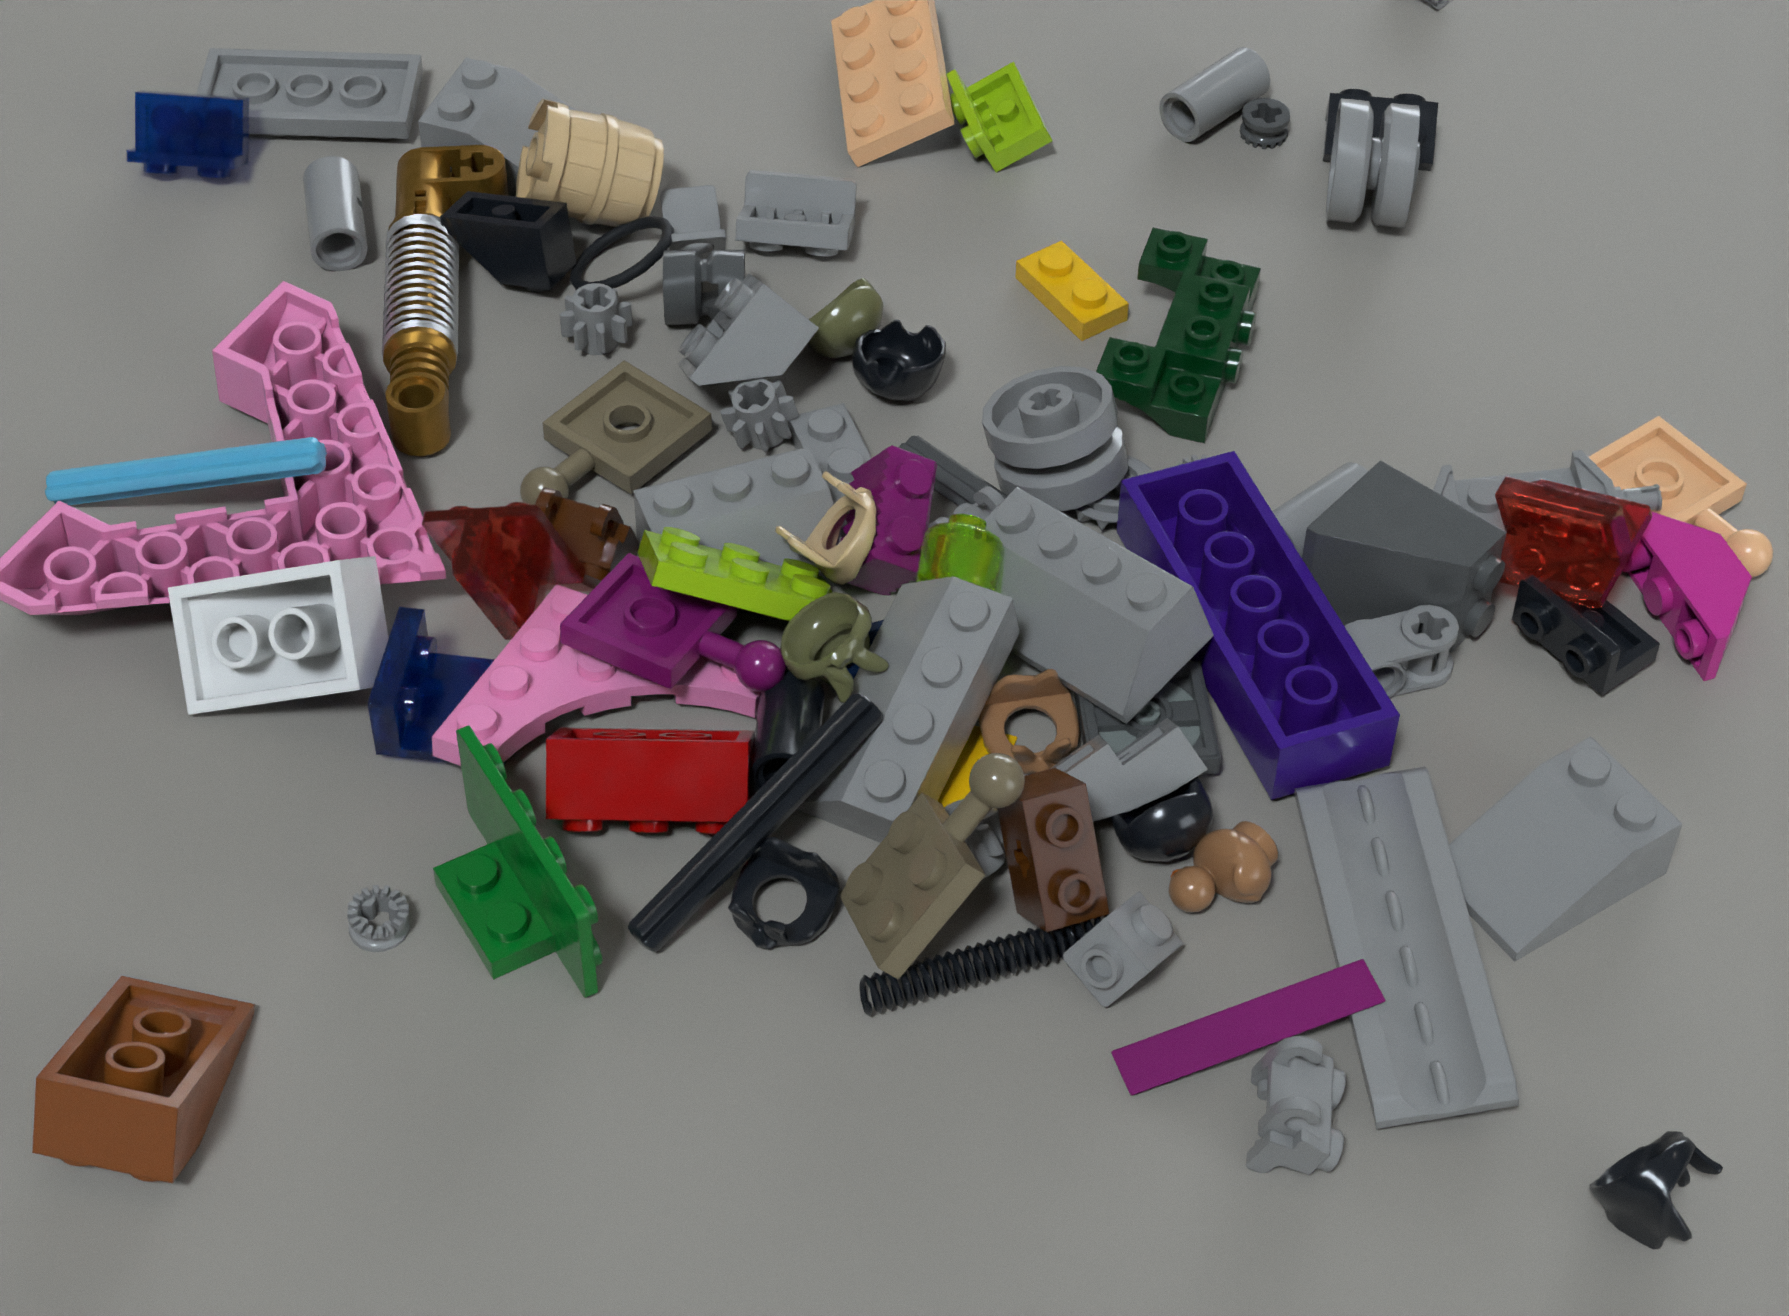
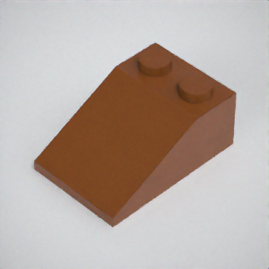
(139, 1079)

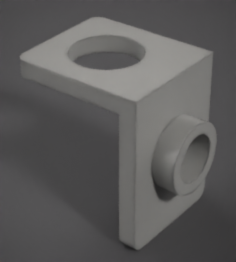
(694, 218)

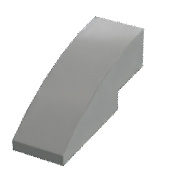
(1136, 774)

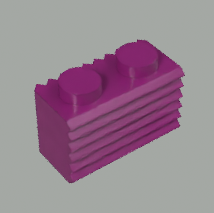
(903, 500)

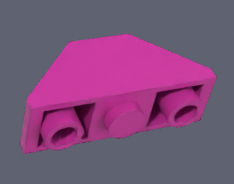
(1692, 586)

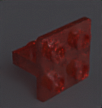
(1568, 537)
(503, 558)

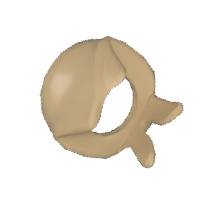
(840, 561)

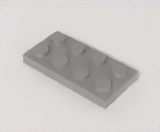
(318, 91)

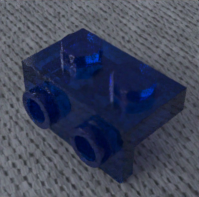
(190, 132)

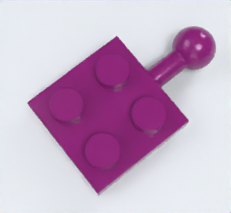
(663, 631)

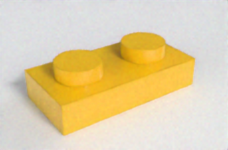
(1071, 290)

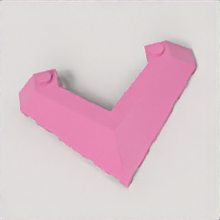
(304, 382)

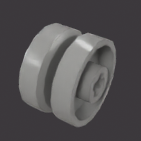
(1377, 164)
(1056, 436)

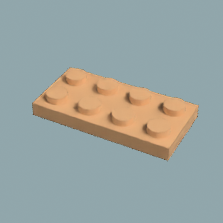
(890, 76)

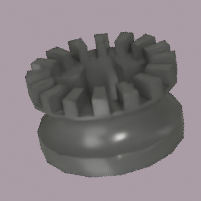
(1265, 122)

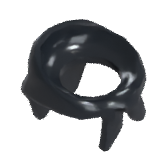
(777, 860)
(1640, 1186)

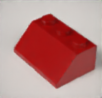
(647, 777)

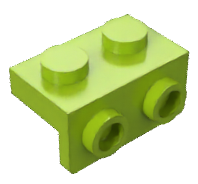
(999, 116)

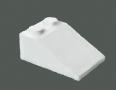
(279, 634)

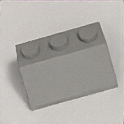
(742, 505)

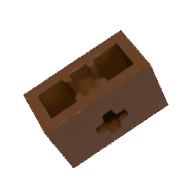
(1053, 852)

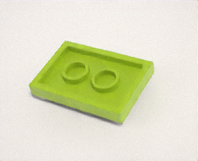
(729, 575)

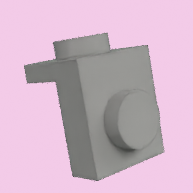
(1122, 949)

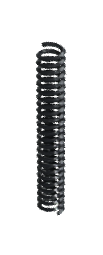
(1052, 948)

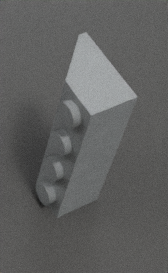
(1093, 607)
(943, 659)

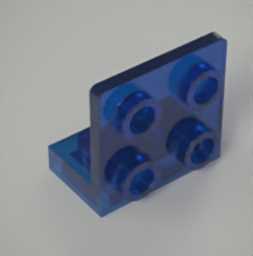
(417, 688)

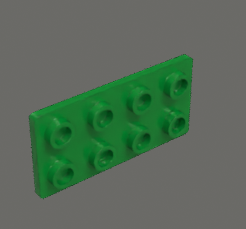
(516, 887)

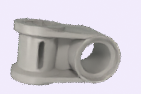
(1401, 655)

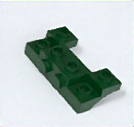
(1199, 341)

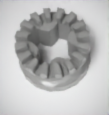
(364, 909)

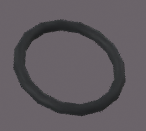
(612, 236)

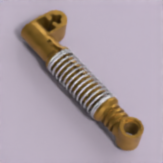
(424, 282)

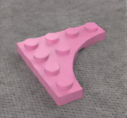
(544, 679)

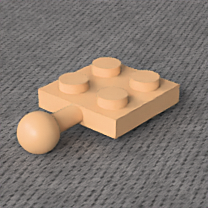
(1691, 485)

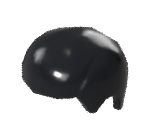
(897, 361)
(1167, 825)

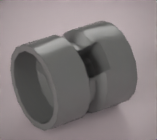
(684, 280)

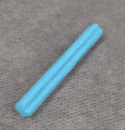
(187, 471)

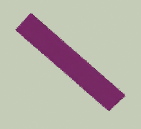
(1247, 1026)

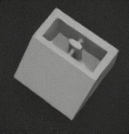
(748, 338)

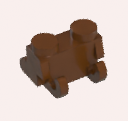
(591, 532)

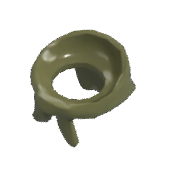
(828, 638)

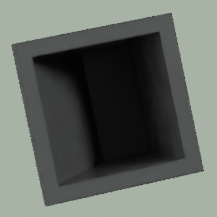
(1401, 548)

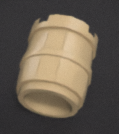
(592, 163)

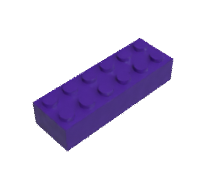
(1278, 650)

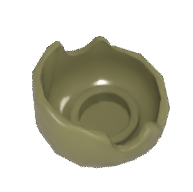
(845, 319)

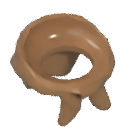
(1032, 692)

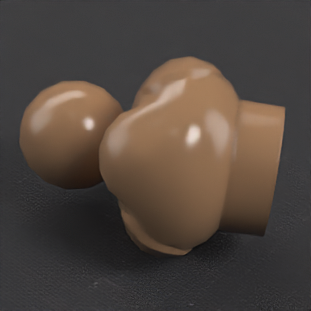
(1225, 863)

